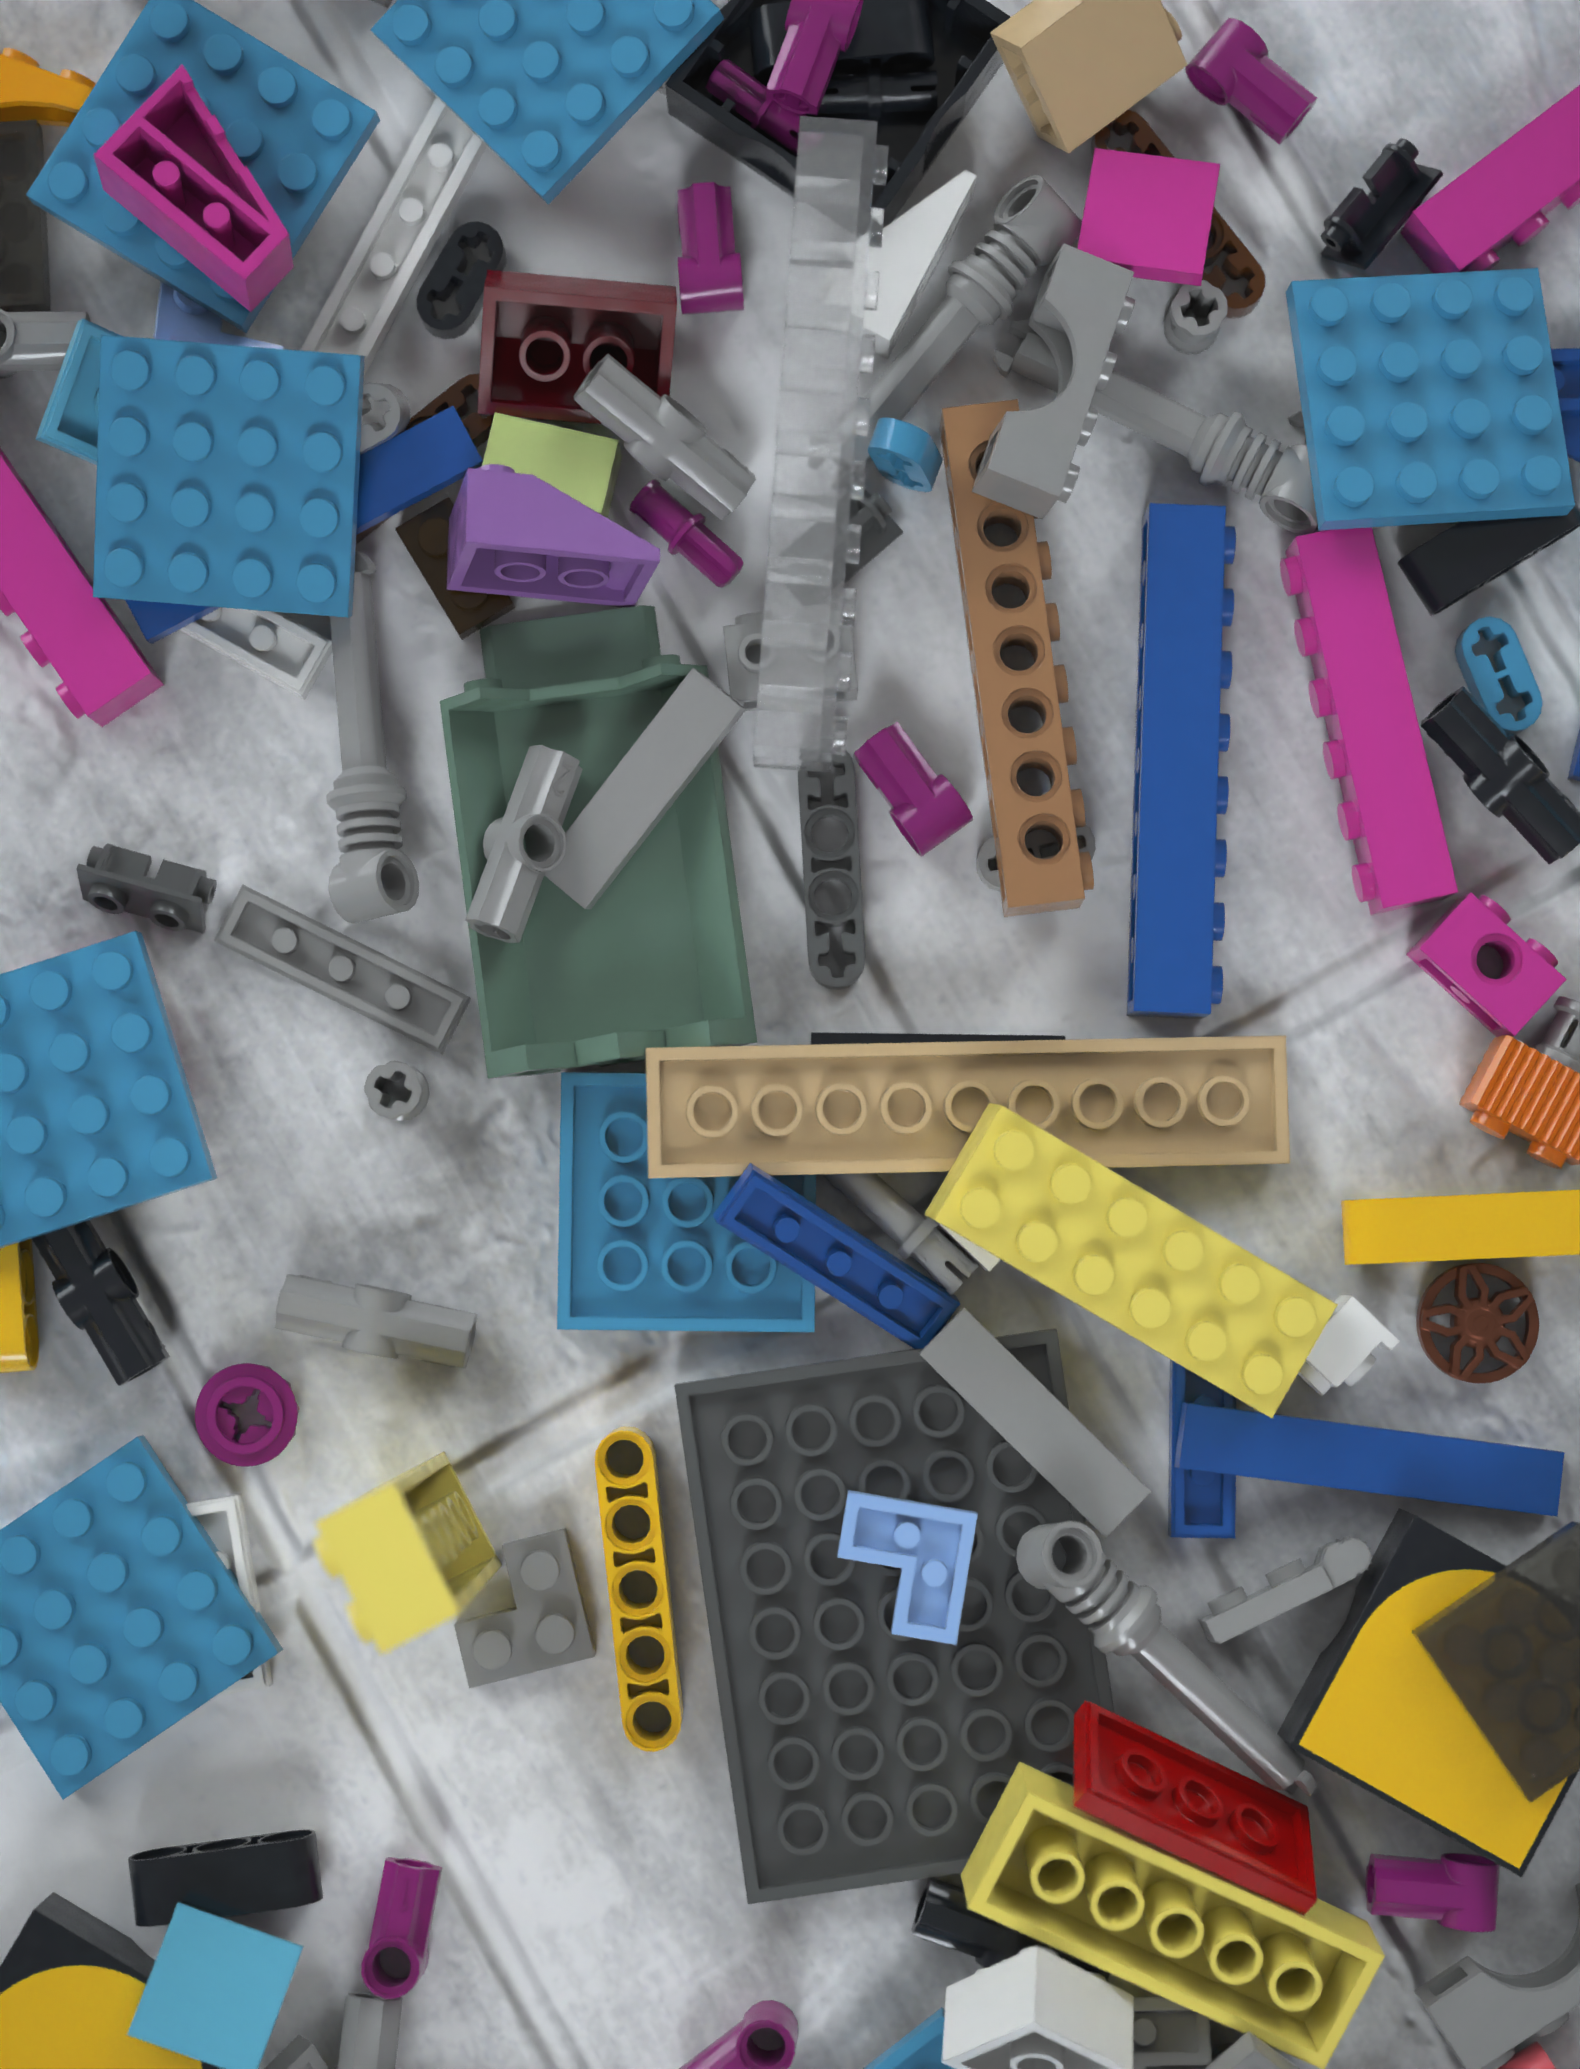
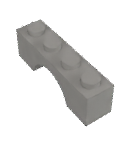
(1076, 316)
(1492, 2012)

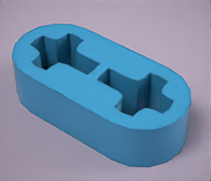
(905, 454)
(1512, 670)

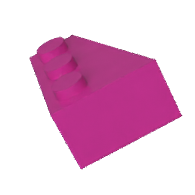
(194, 193)

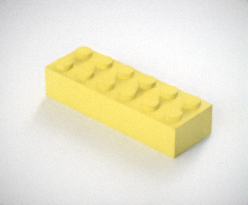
(1130, 1259)
(407, 1553)
(1169, 1921)

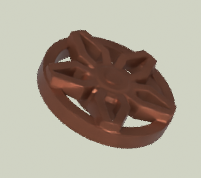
(1478, 1323)

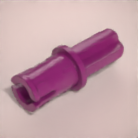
(751, 103)
(686, 534)

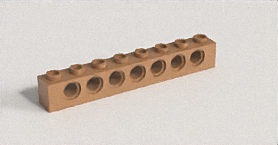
(1026, 882)

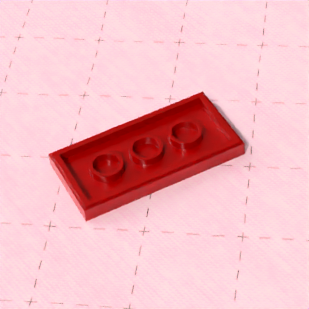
(1193, 1807)

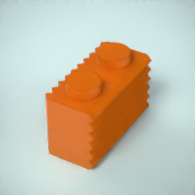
(1529, 1097)

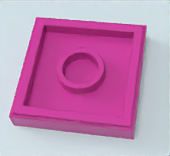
(1150, 214)

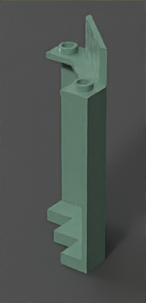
(665, 940)

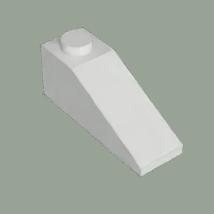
(910, 255)

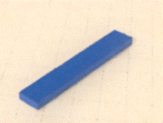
(389, 482)
(1369, 1459)

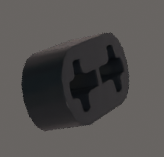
(448, 273)

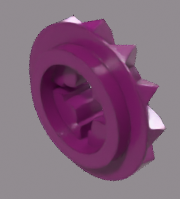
(218, 1425)

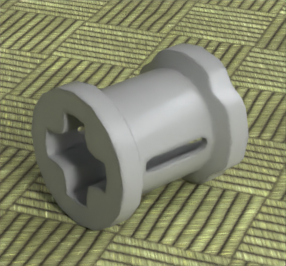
(1184, 332)
(1557, 1035)
(380, 1100)

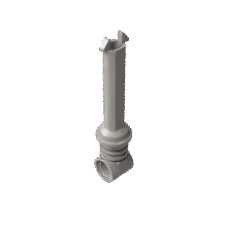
(1029, 232)
(1215, 445)
(372, 873)
(1129, 1623)

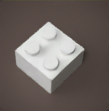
(1037, 2016)

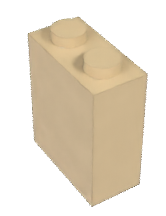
(1086, 61)

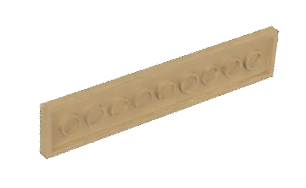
(919, 1102)

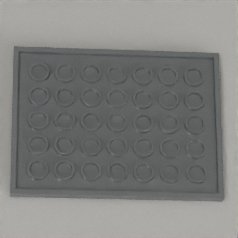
(847, 1742)

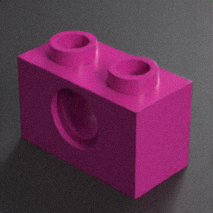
(1450, 959)

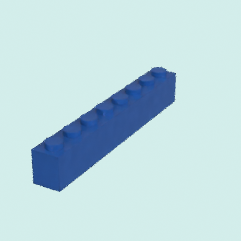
(1178, 761)

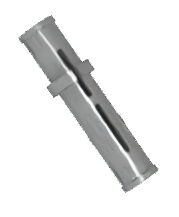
(906, 1227)

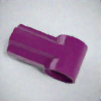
(810, 51)
(1238, 72)
(708, 266)
(921, 803)
(1454, 1891)
(403, 1922)
(737, 2048)

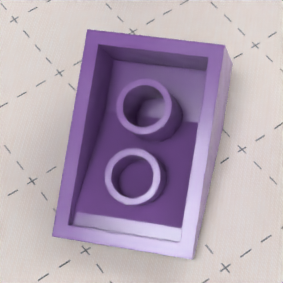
(536, 542)

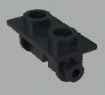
(1368, 222)

